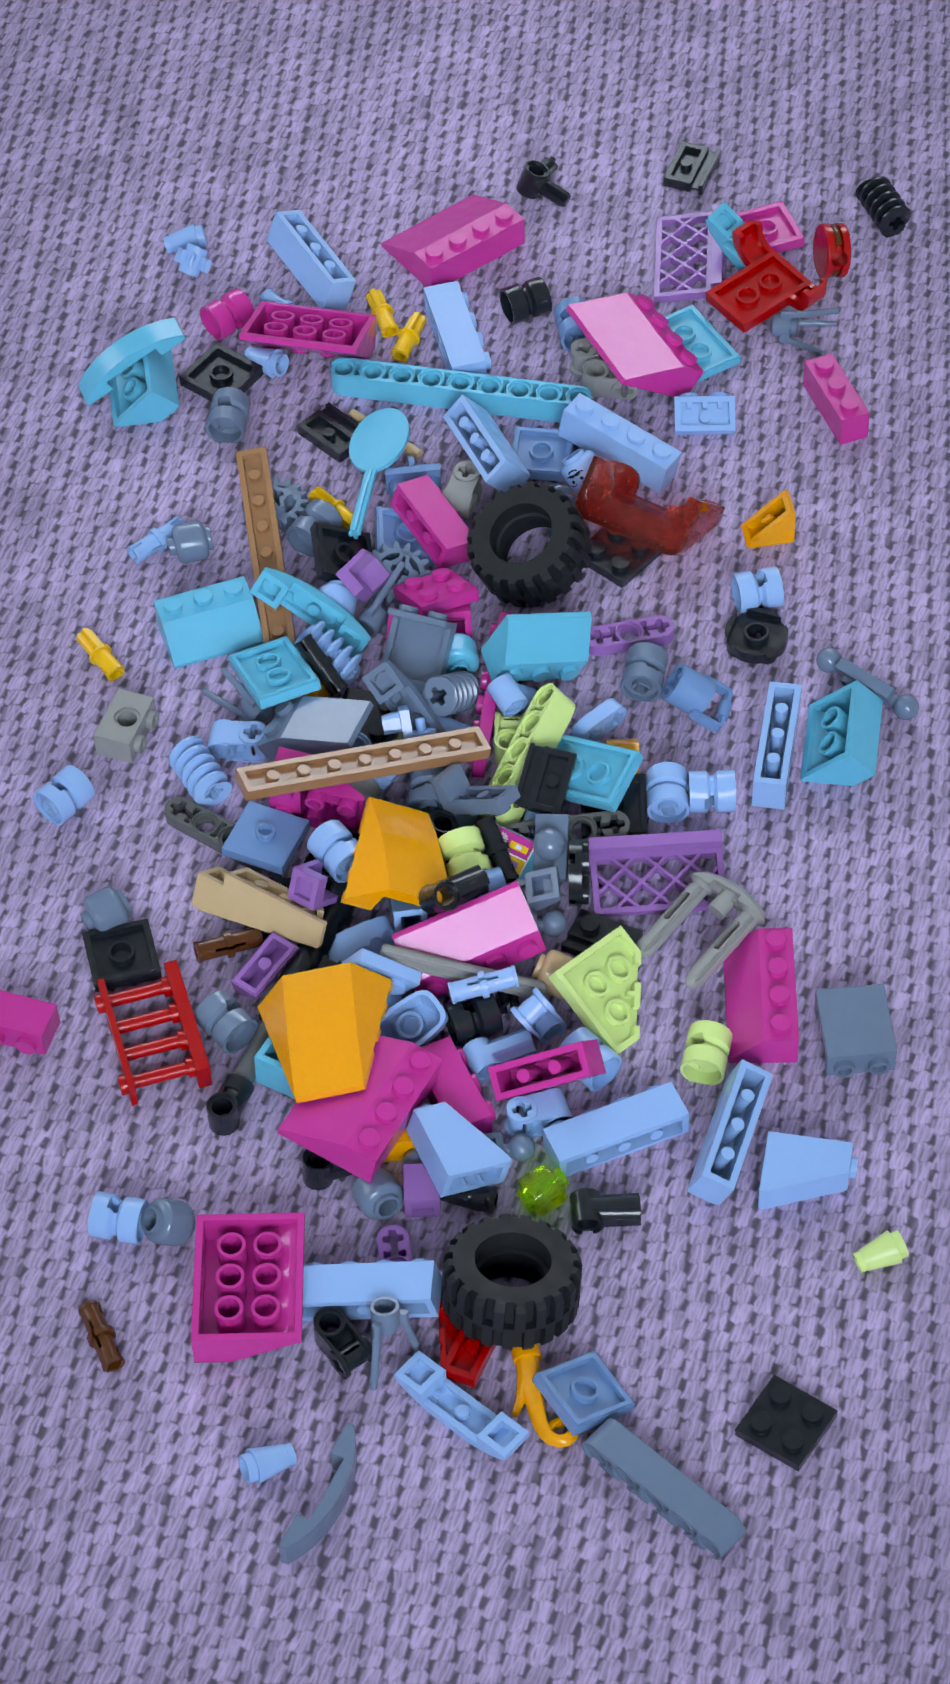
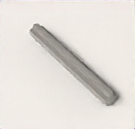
(452, 969)

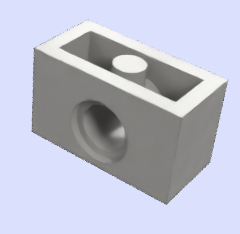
(126, 726)

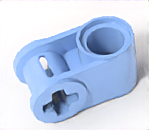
(235, 740)
(540, 1017)
(536, 1112)

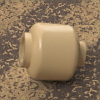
(547, 966)

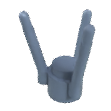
(787, 324)
(374, 616)
(250, 709)
(385, 1321)

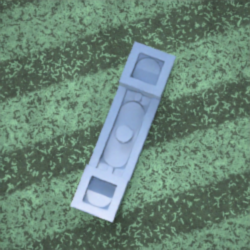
(458, 1410)

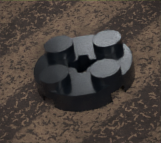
(751, 650)
(578, 873)

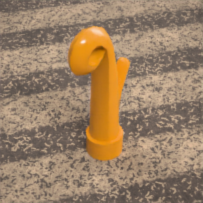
(527, 1364)

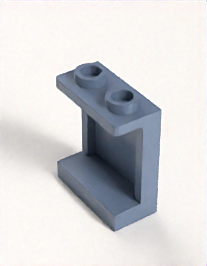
(419, 644)
(856, 1030)

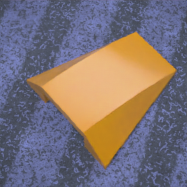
(393, 856)
(326, 1028)

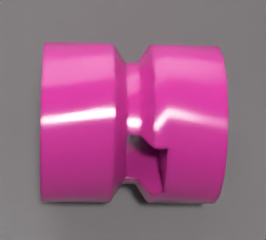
(227, 315)

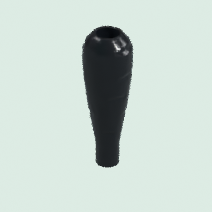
(480, 1199)

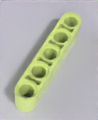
(541, 724)

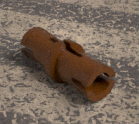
(227, 944)
(101, 1336)

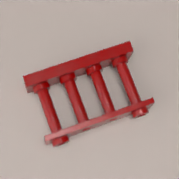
(178, 1012)

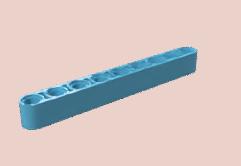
(444, 387)

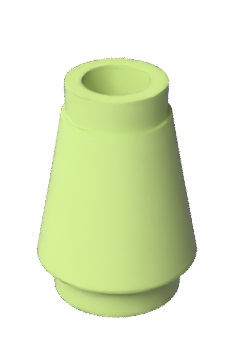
(881, 1252)

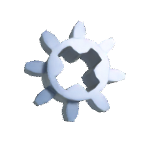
(193, 260)

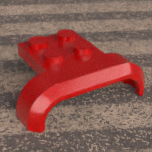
(763, 285)

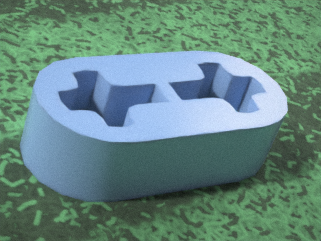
(600, 720)

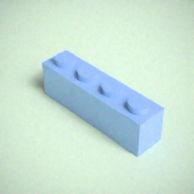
(311, 260)
(455, 328)
(616, 438)
(486, 445)
(776, 745)
(616, 1129)
(730, 1133)
(355, 1285)

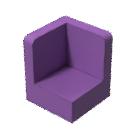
(363, 575)
(309, 886)
(420, 1194)

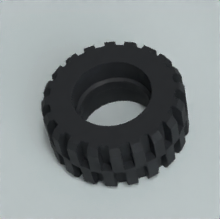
(509, 518)
(506, 1313)

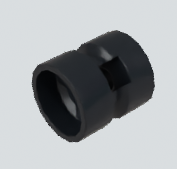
(521, 302)
(473, 1018)

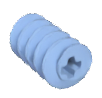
(343, 663)
(199, 772)

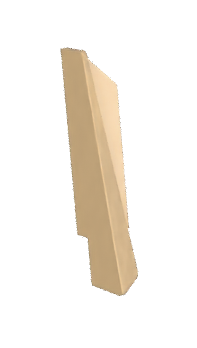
(257, 903)

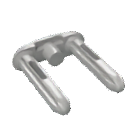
(725, 897)

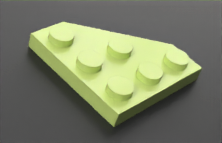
(605, 989)

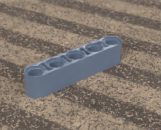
(664, 1486)

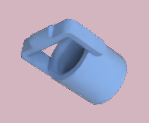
(693, 693)

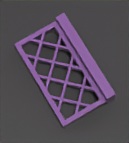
(715, 260)
(647, 849)

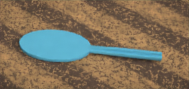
(372, 448)

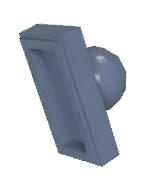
(552, 843)

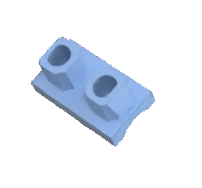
(401, 722)

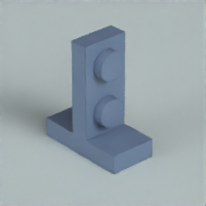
(470, 801)

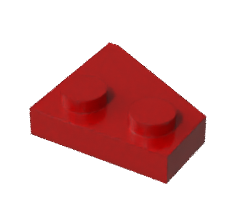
(459, 1355)

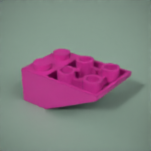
(320, 804)

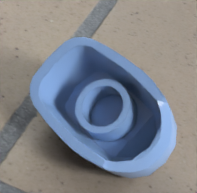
(366, 935)
(415, 1018)

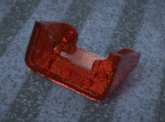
(611, 502)

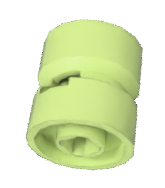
(463, 849)
(706, 1052)

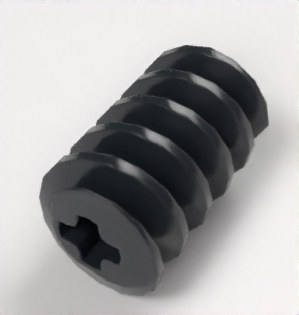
(883, 205)

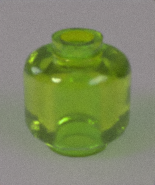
(542, 1189)

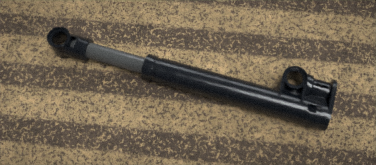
(239, 1087)

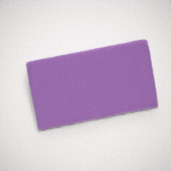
(264, 966)

